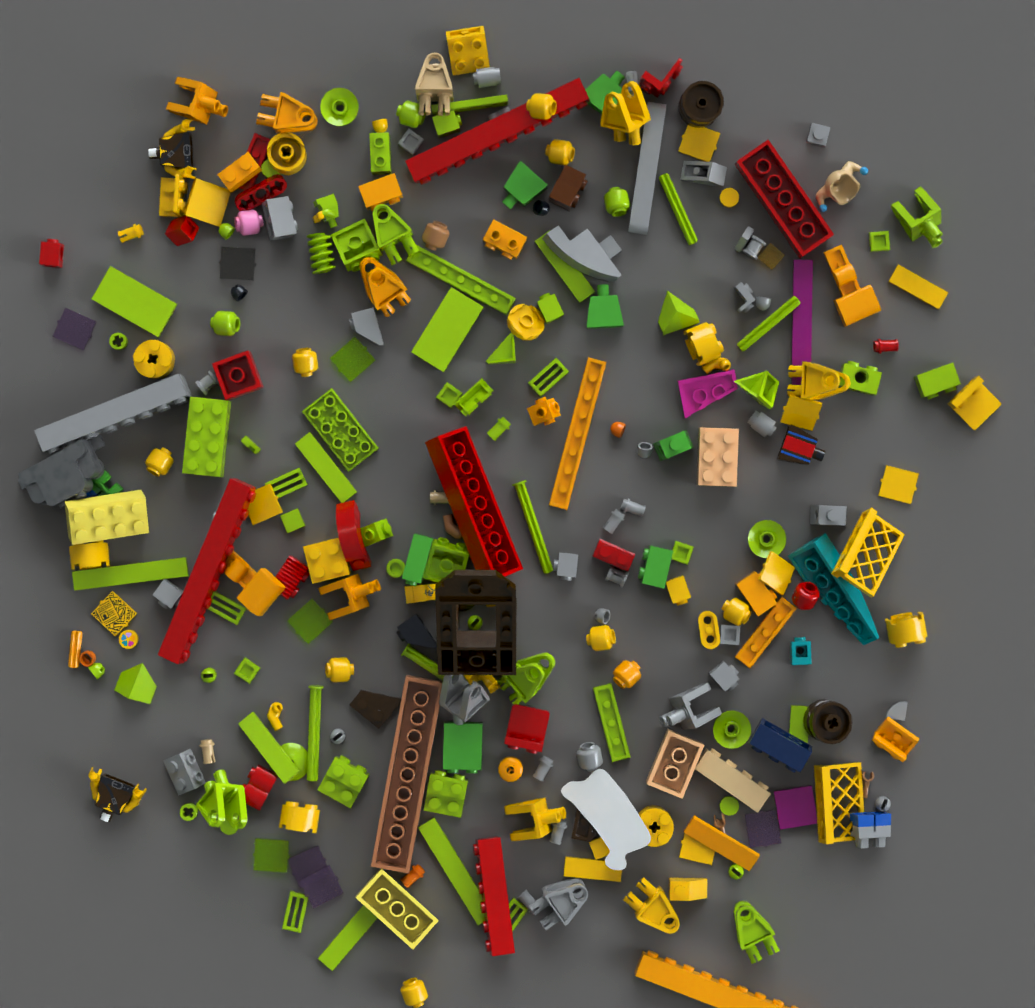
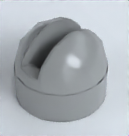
(763, 303)
(644, 449)
(603, 616)
(336, 731)
(879, 801)

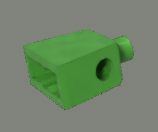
(602, 87)
(523, 186)
(604, 310)
(673, 445)

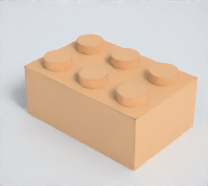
(717, 457)
(674, 763)

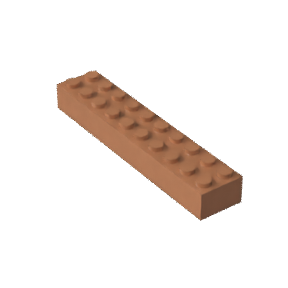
(407, 774)

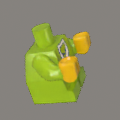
(327, 210)

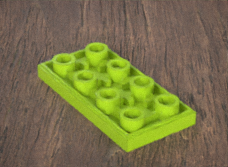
(134, 301)
(447, 329)
(340, 430)

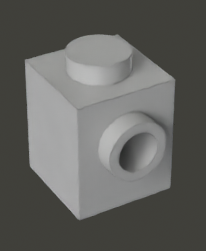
(566, 566)
(168, 594)
(725, 676)

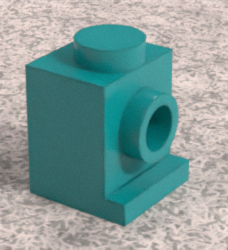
(803, 658)

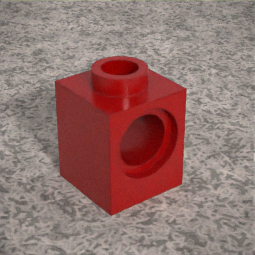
(51, 253)

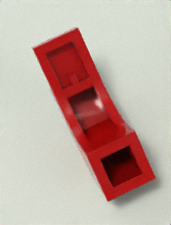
(350, 535)

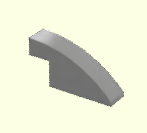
(582, 254)

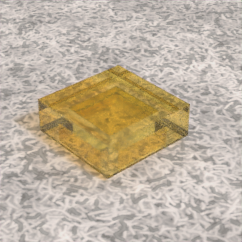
(771, 256)

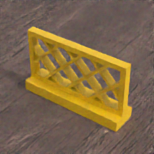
(853, 547)
(824, 800)

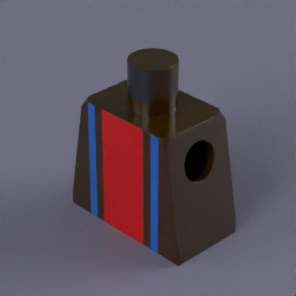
(799, 447)

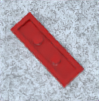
(258, 151)

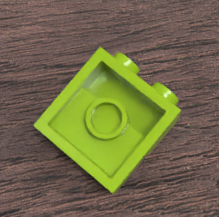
(355, 244)
(445, 558)
(343, 781)
(446, 793)

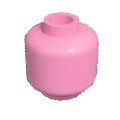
(248, 222)

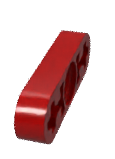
(262, 185)

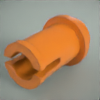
(413, 875)

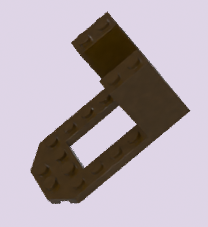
(476, 650)

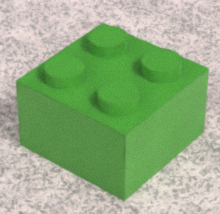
(655, 566)

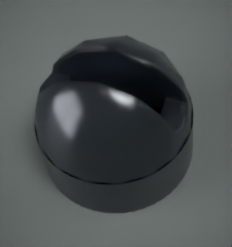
(541, 208)
(238, 292)

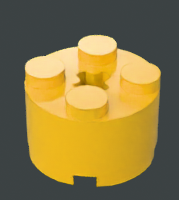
(289, 164)
(703, 343)
(165, 360)
(89, 555)
(906, 628)
(298, 817)
(664, 832)

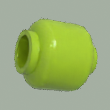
(409, 115)
(617, 201)
(225, 323)

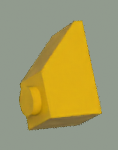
(687, 889)

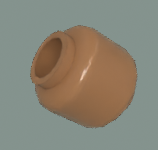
(435, 235)

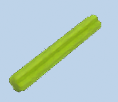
(678, 209)
(768, 323)

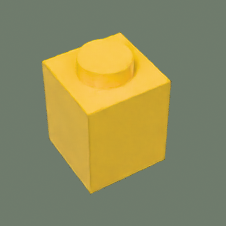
(678, 590)

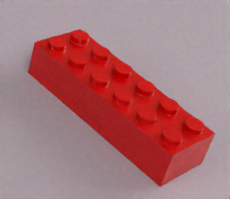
(784, 199)

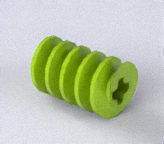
(320, 252)

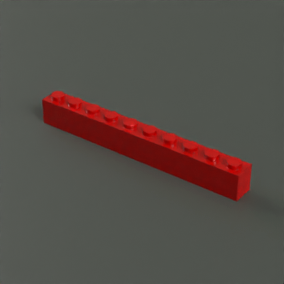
(492, 134)
(207, 570)

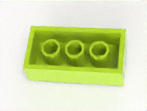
(206, 437)

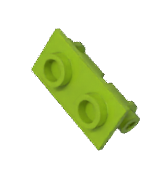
(469, 400)

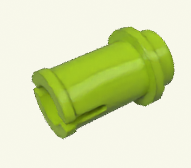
(498, 428)

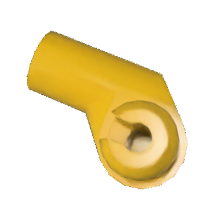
(720, 363)
(273, 715)

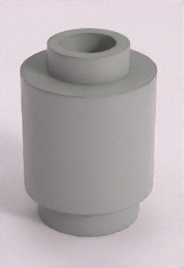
(487, 77)
(762, 424)

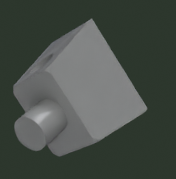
(828, 515)

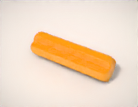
(75, 649)

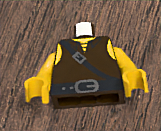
(176, 150)
(113, 794)

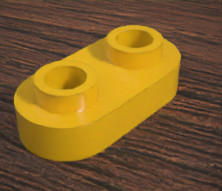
(708, 629)

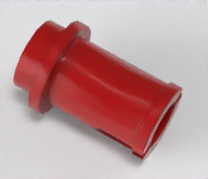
(885, 345)

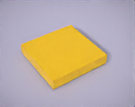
(207, 202)

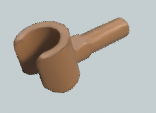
(866, 783)
(720, 823)

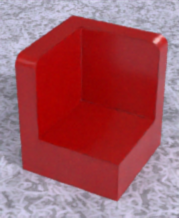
(182, 230)

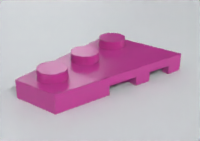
(705, 389)

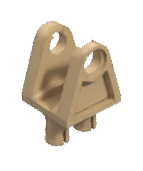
(434, 85)

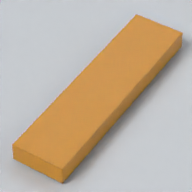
(765, 632)
(721, 843)

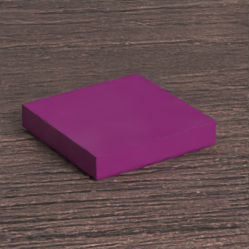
(795, 807)

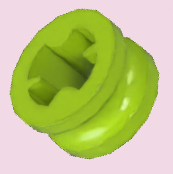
(123, 344)
(188, 817)

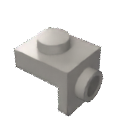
(745, 293)

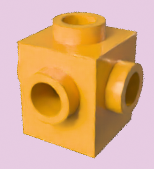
(544, 411)

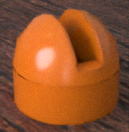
(618, 429)
(85, 660)

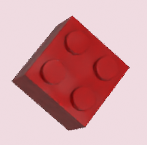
(237, 375)

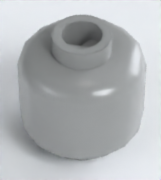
(589, 756)

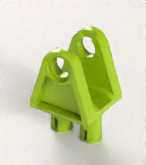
(924, 226)
(392, 231)
(529, 677)
(223, 800)
(752, 930)

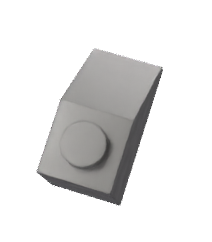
(703, 173)
(367, 325)

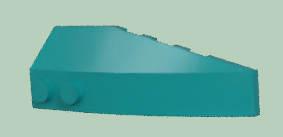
(815, 564)

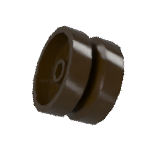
(698, 93)
(827, 721)

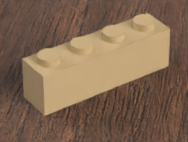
(732, 780)

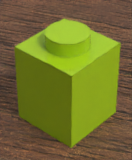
(447, 124)
(550, 307)

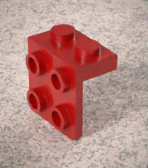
(652, 85)
(527, 728)

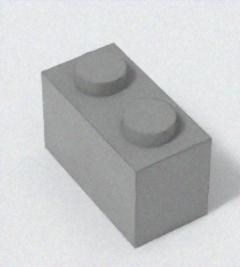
(279, 218)

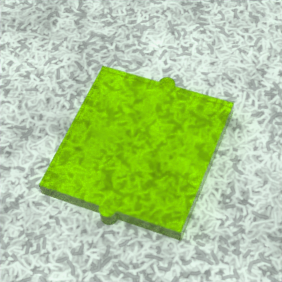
(352, 359)
(310, 621)
(271, 855)

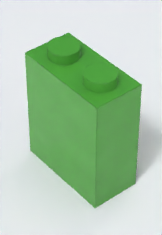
(417, 559)
(462, 747)

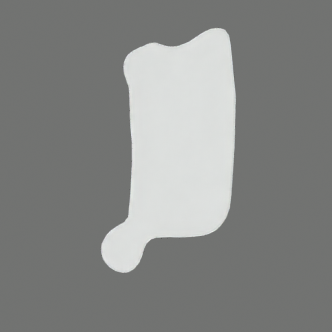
(610, 814)

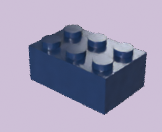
(780, 746)

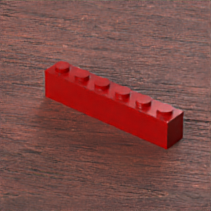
(494, 895)

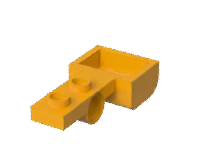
(855, 301)
(259, 587)

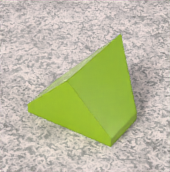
(676, 315)
(504, 353)
(760, 387)
(136, 684)

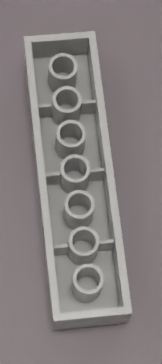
(113, 413)

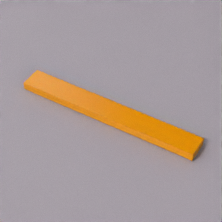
(577, 433)

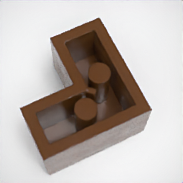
(567, 188)

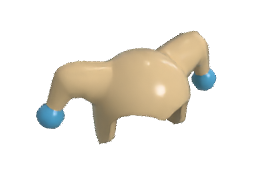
(840, 185)

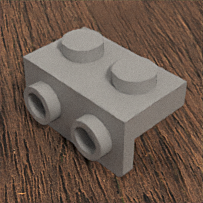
(184, 772)

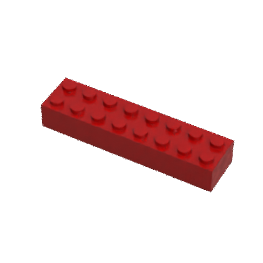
(473, 502)

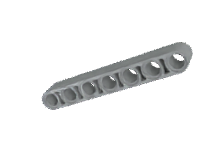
(647, 169)

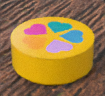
(128, 639)

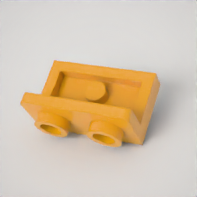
(894, 739)

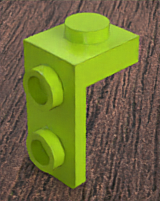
(376, 532)

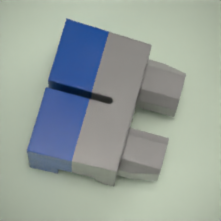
(871, 825)

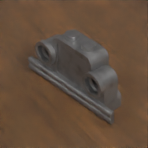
(64, 474)

